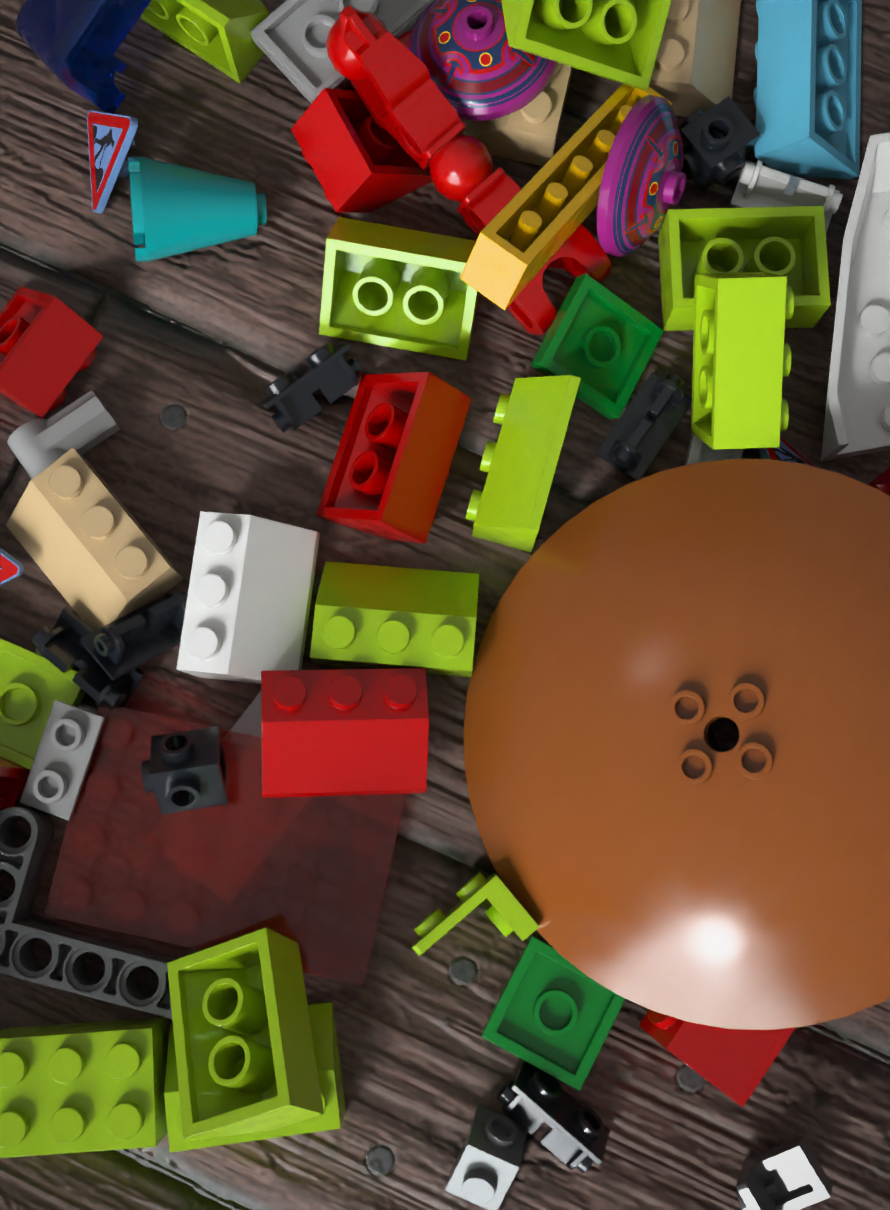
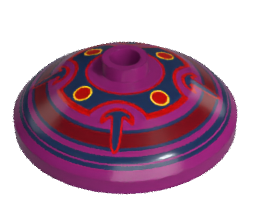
(477, 66)
(640, 177)

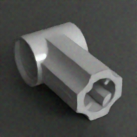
(76, 426)

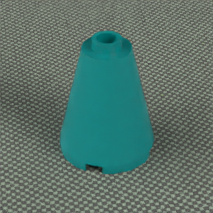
(188, 208)

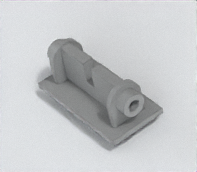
(63, 759)

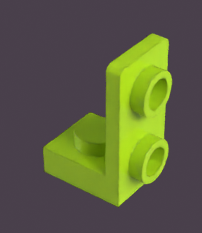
(505, 912)

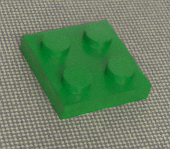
(599, 342)
(552, 1014)

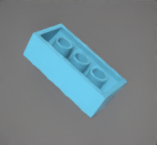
(809, 87)

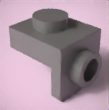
(487, 1159)
(782, 1178)

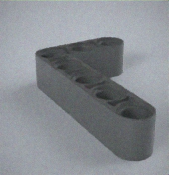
(68, 945)

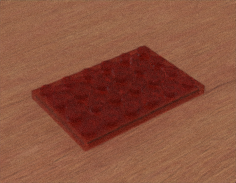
(226, 869)

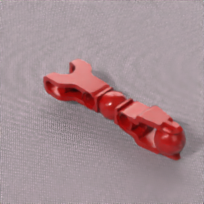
(427, 127)

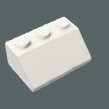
(247, 597)

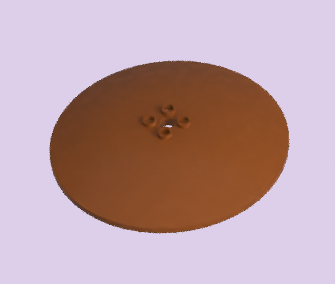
(648, 858)

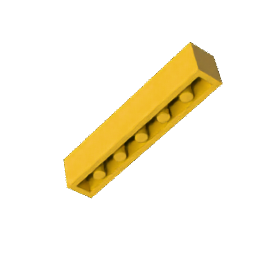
(548, 206)

